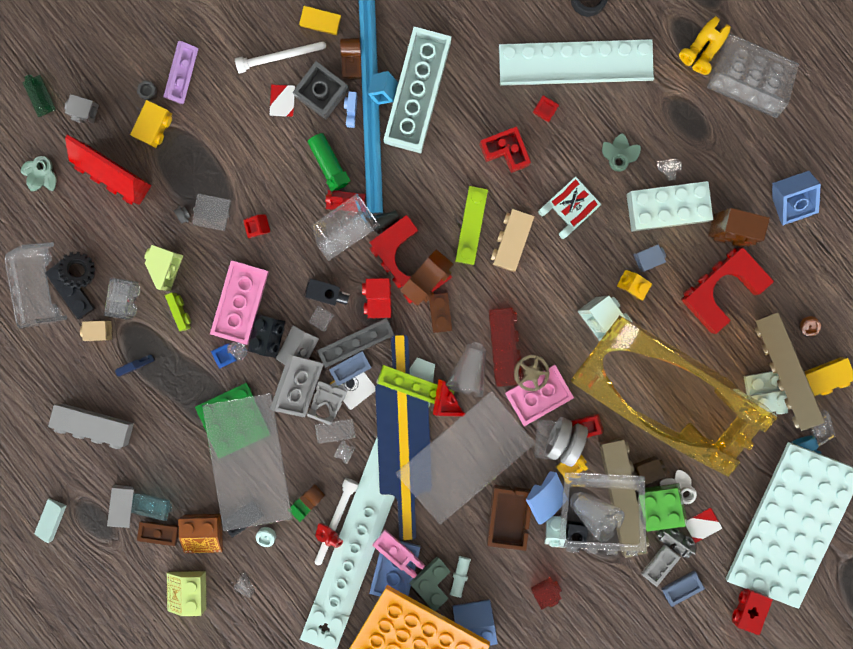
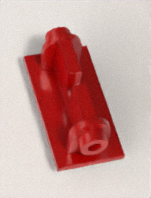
(336, 198)

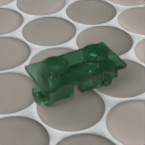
(38, 95)

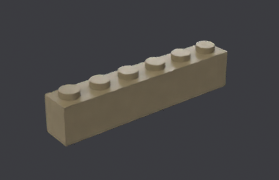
(790, 372)
(617, 463)

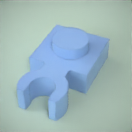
(350, 104)

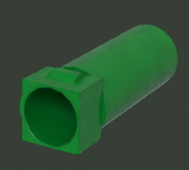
(328, 162)

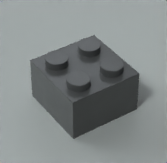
(320, 90)

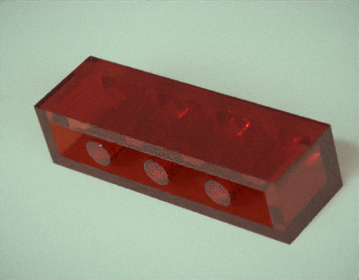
(504, 346)

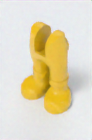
(716, 41)

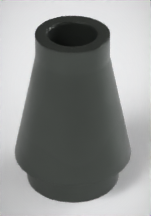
(385, 221)

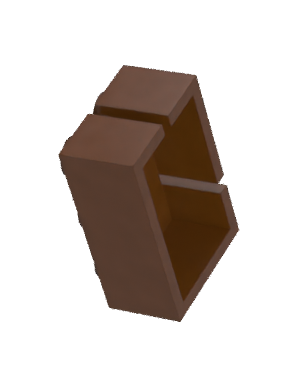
(738, 227)
(507, 517)

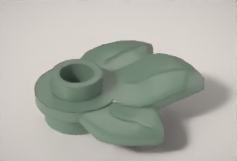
(620, 150)
(39, 177)

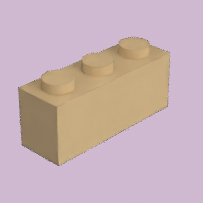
(512, 240)

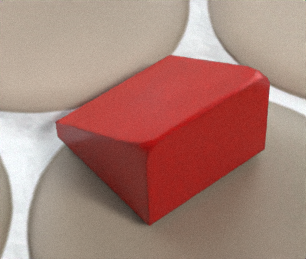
(256, 225)

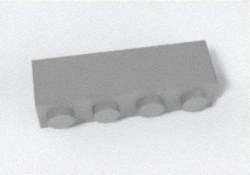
(91, 425)

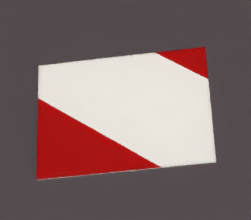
(282, 100)
(703, 525)

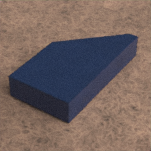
(134, 365)

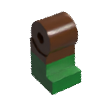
(306, 502)

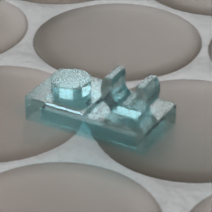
(151, 506)

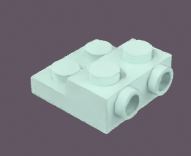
(766, 390)

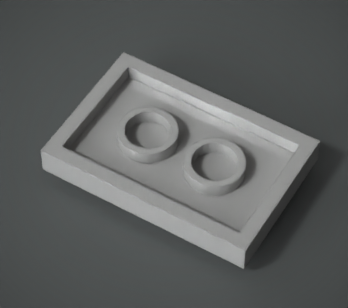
(296, 386)

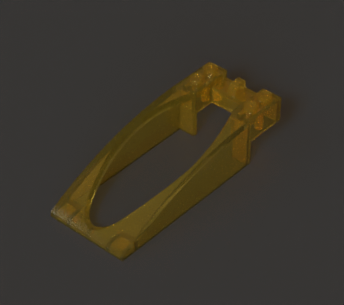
(717, 455)

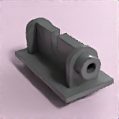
(683, 544)

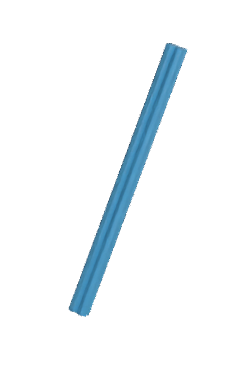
(370, 108)

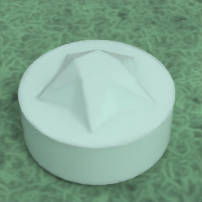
(266, 537)

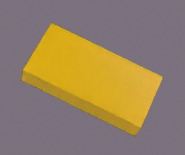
(320, 20)

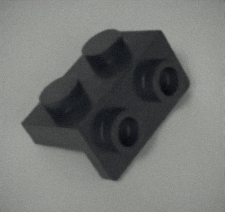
(266, 336)

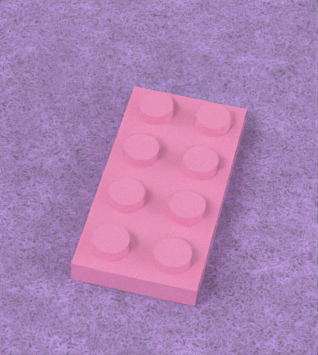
(239, 302)

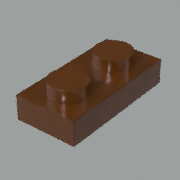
(440, 313)
(158, 533)

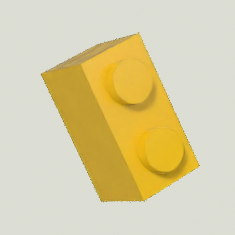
(151, 124)

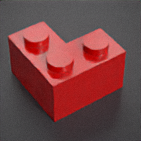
(508, 145)
(378, 297)

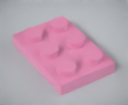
(535, 404)

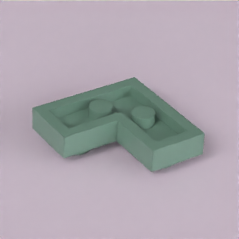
(426, 583)

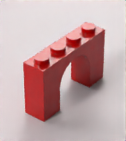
(387, 245)
(701, 299)

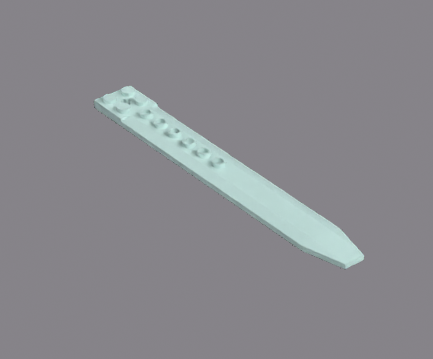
(353, 557)

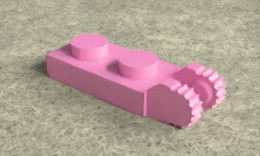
(397, 553)

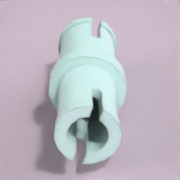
(460, 576)

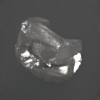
(237, 350)

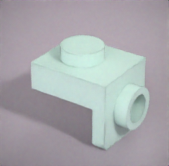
(553, 531)

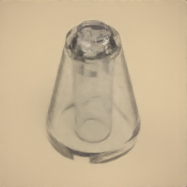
(470, 371)
(597, 515)

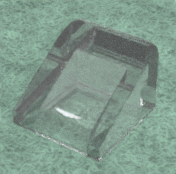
(321, 318)
(244, 586)

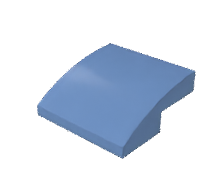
(547, 498)

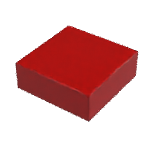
(545, 108)

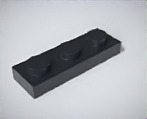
(74, 297)

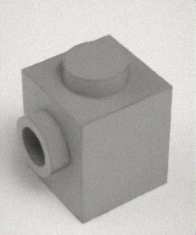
(81, 109)

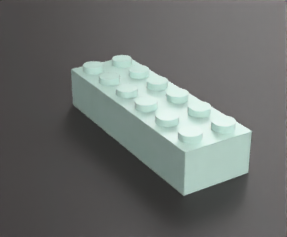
(417, 90)

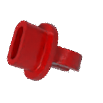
(327, 535)

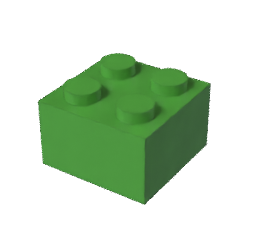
(664, 507)

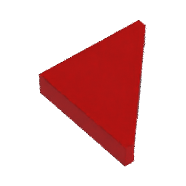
(445, 402)

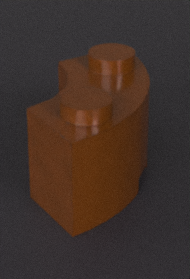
(427, 277)

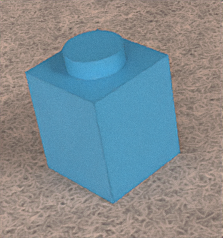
(382, 88)

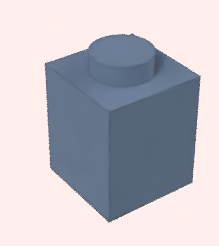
(650, 258)

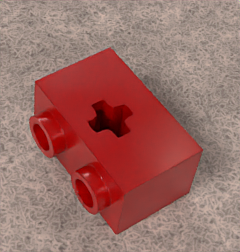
(751, 620)

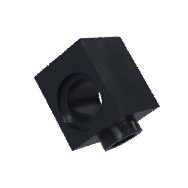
(576, 527)

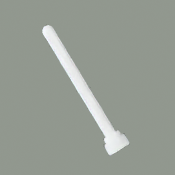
(244, 64)
(349, 486)

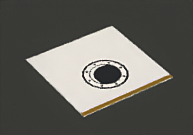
(357, 390)

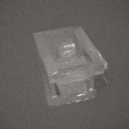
(824, 431)

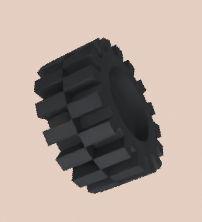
(67, 278)

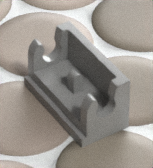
(120, 506)

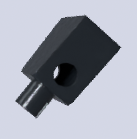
(316, 291)

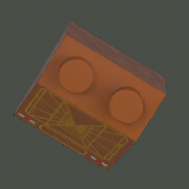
(201, 533)

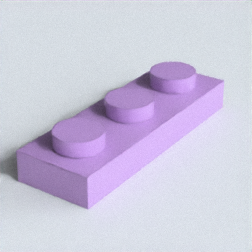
(180, 72)

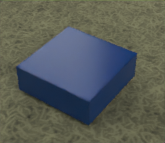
(222, 357)

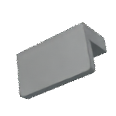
(298, 344)

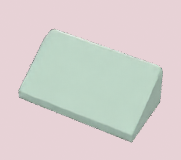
(50, 520)

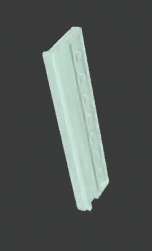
(576, 62)

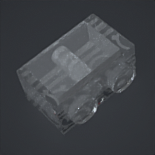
(121, 298)

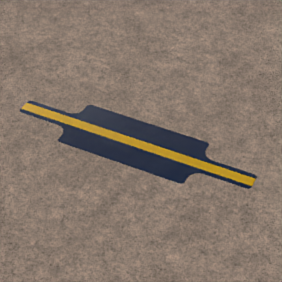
(400, 437)

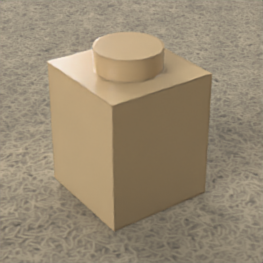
(96, 330)

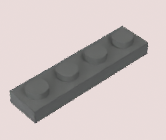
(356, 342)

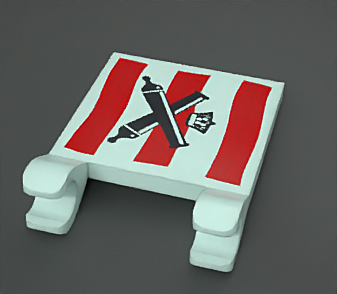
(572, 204)

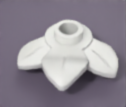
(685, 485)

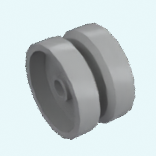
(566, 441)

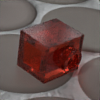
(547, 593)

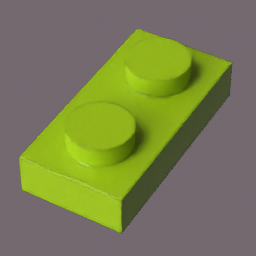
(181, 318)

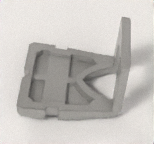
(327, 396)

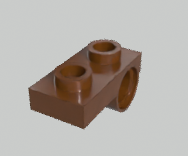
(351, 58)

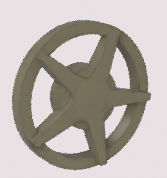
(531, 373)

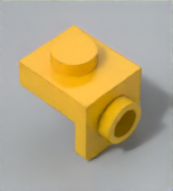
(634, 284)
(578, 467)

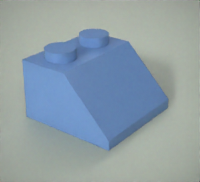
(796, 197)
(477, 618)

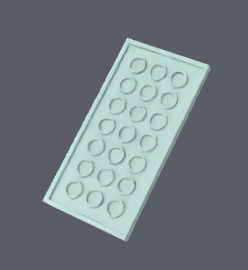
(793, 525)

